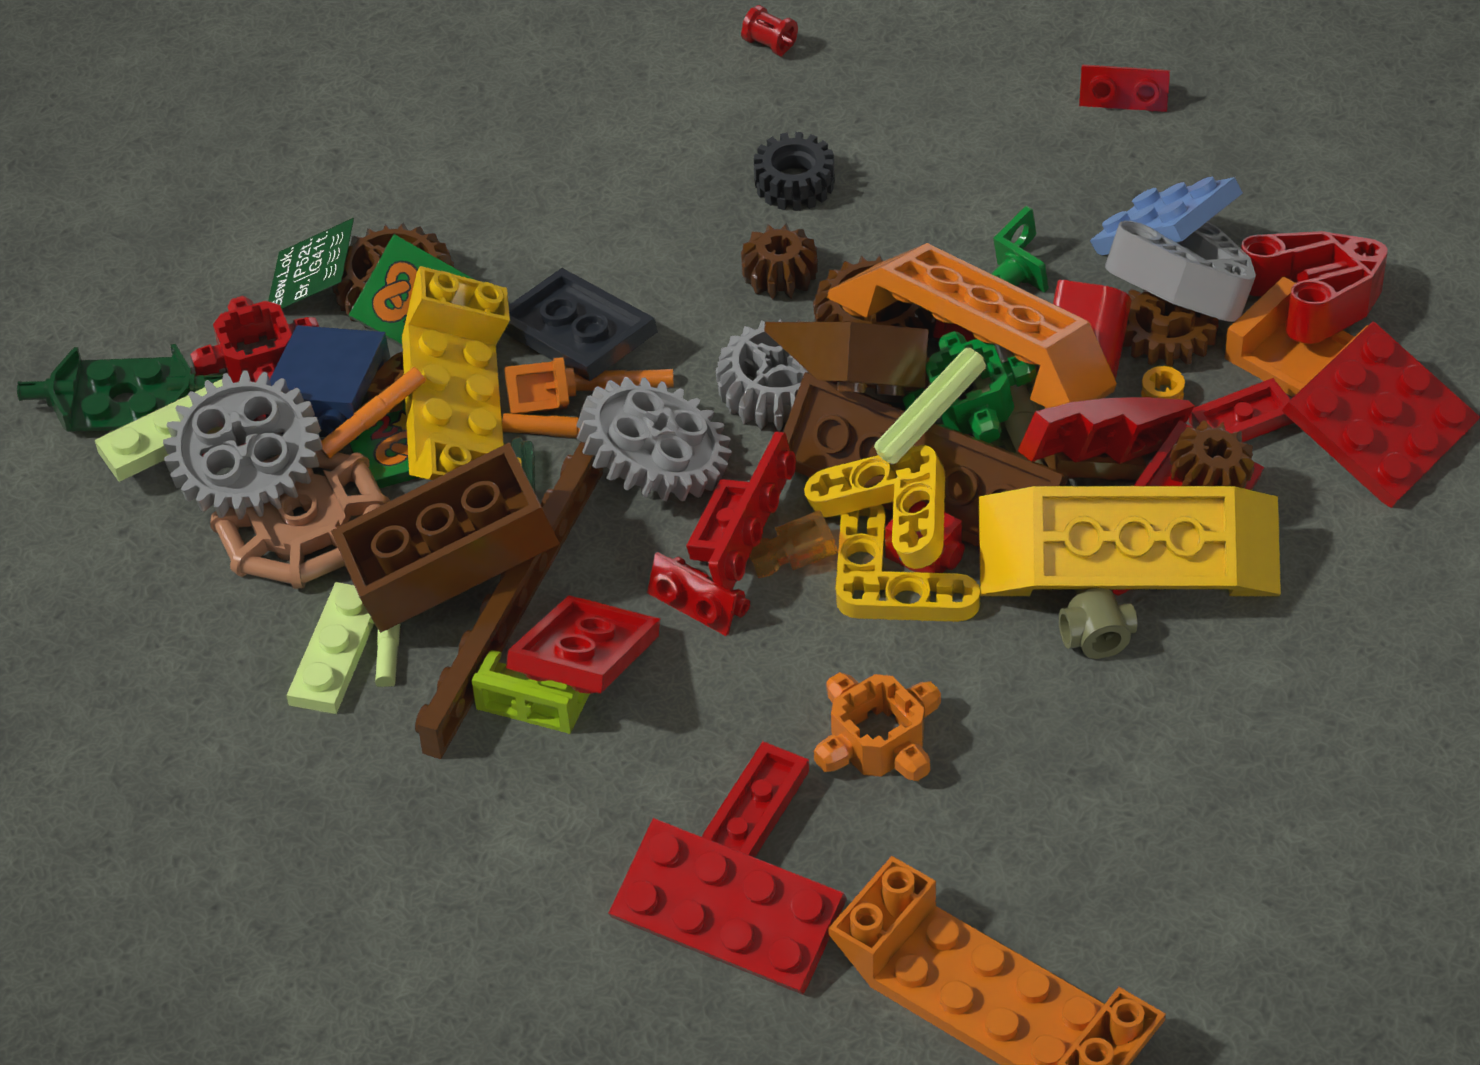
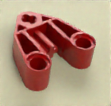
(1333, 274)

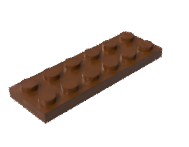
(842, 427)

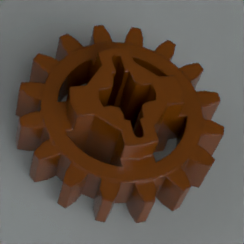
(1167, 329)

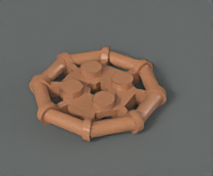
(298, 536)

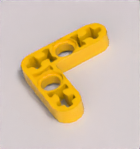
(918, 479)
(872, 579)

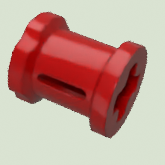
(769, 30)

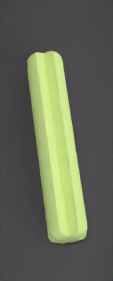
(930, 406)

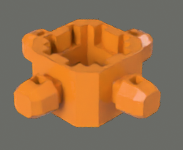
(876, 756)

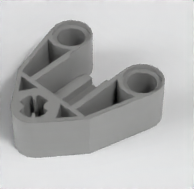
(1198, 273)

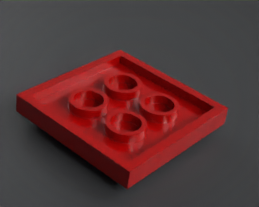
(1381, 414)

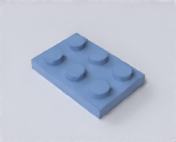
(1172, 212)

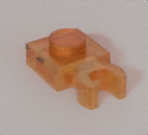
(797, 543)

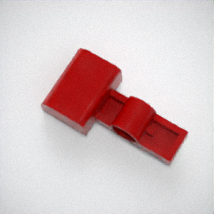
(1101, 305)

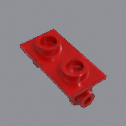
(1124, 88)
(695, 594)

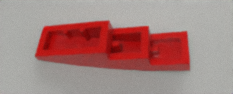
(1107, 425)

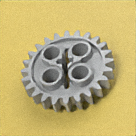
(653, 439)
(251, 479)

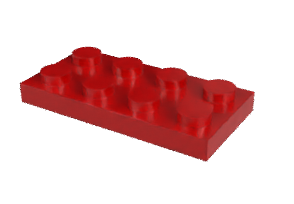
(728, 906)

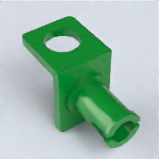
(1014, 262)

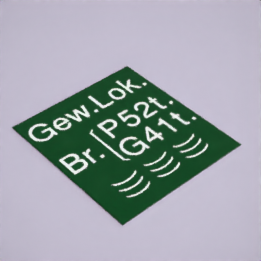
(311, 265)

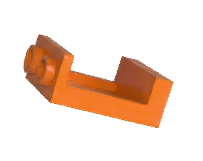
(1265, 350)

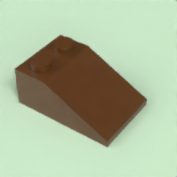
(856, 353)

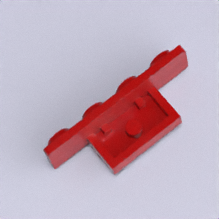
(738, 514)

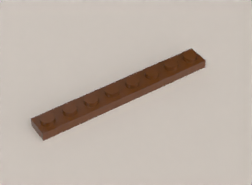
(504, 608)

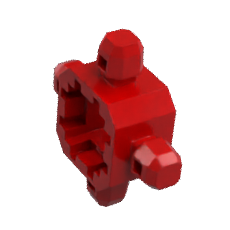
(245, 324)

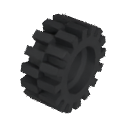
(794, 154)

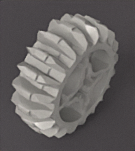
(774, 383)

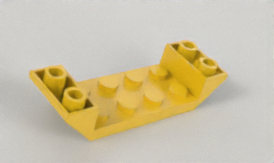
(453, 344)
(1129, 539)

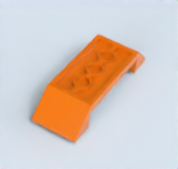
(996, 314)
(977, 984)

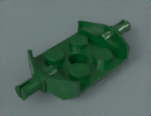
(85, 389)

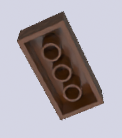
(444, 537)

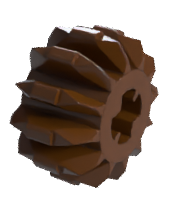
(779, 261)
(1211, 457)

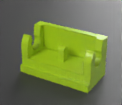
(523, 699)

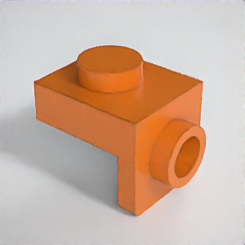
(539, 386)

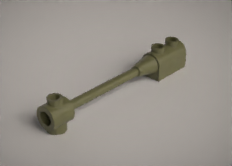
(1093, 615)

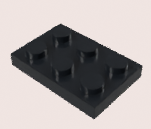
(579, 323)

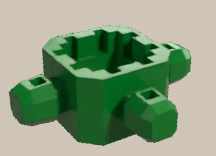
(980, 410)

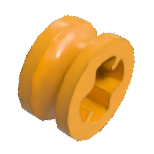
(1163, 376)

